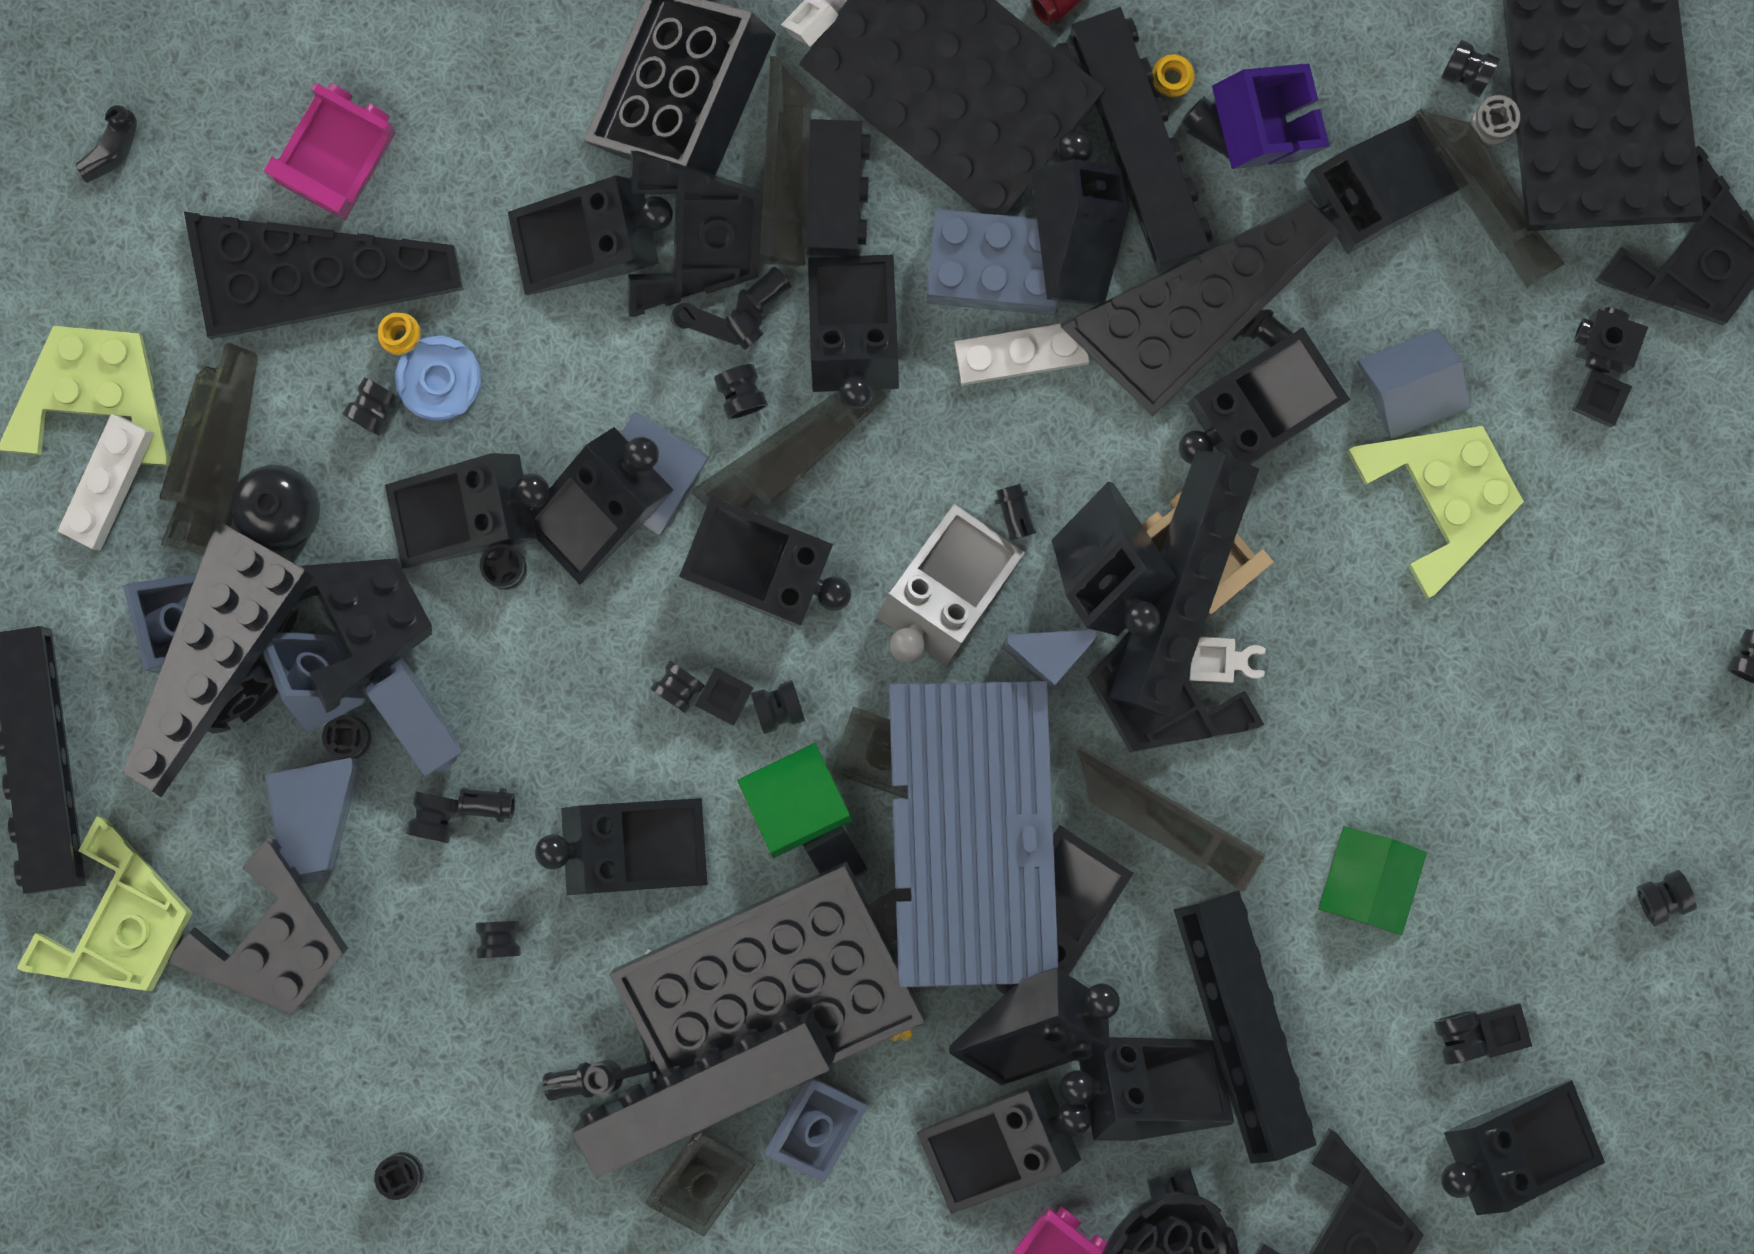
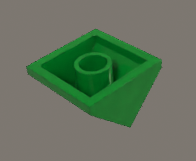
(1372, 880)

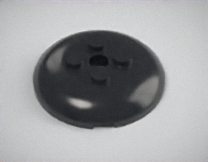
(1173, 1226)

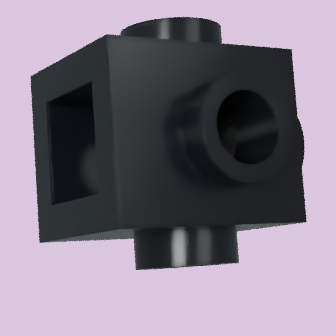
(1609, 340)

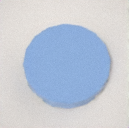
(451, 386)

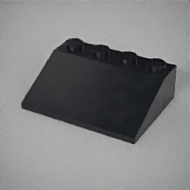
(682, 82)

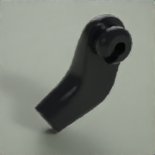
(113, 146)

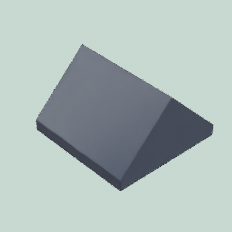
(1416, 383)
(155, 614)
(1049, 653)
(291, 661)
(815, 1128)

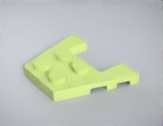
(91, 376)
(1461, 486)
(129, 931)

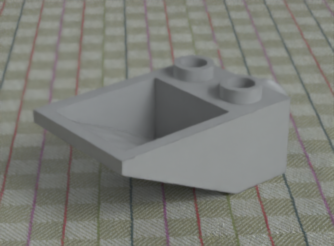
(947, 588)

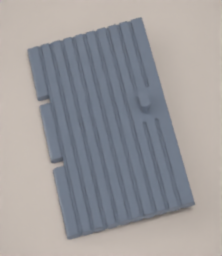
(973, 832)

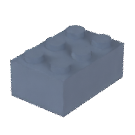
(987, 263)

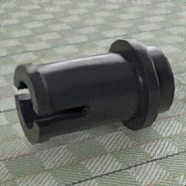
(1015, 511)
(487, 804)

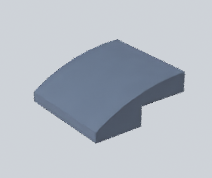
(677, 464)

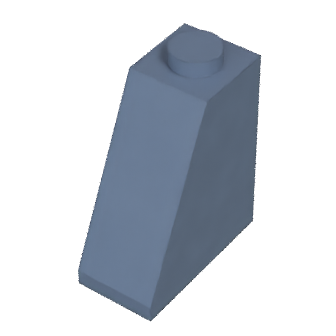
(413, 717)
(311, 813)

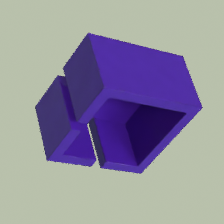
(1255, 111)

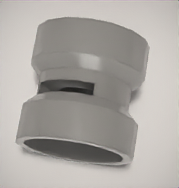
(1490, 127)

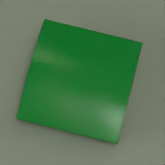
(794, 800)

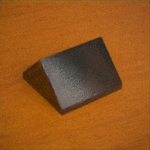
(867, 752)
(700, 1182)

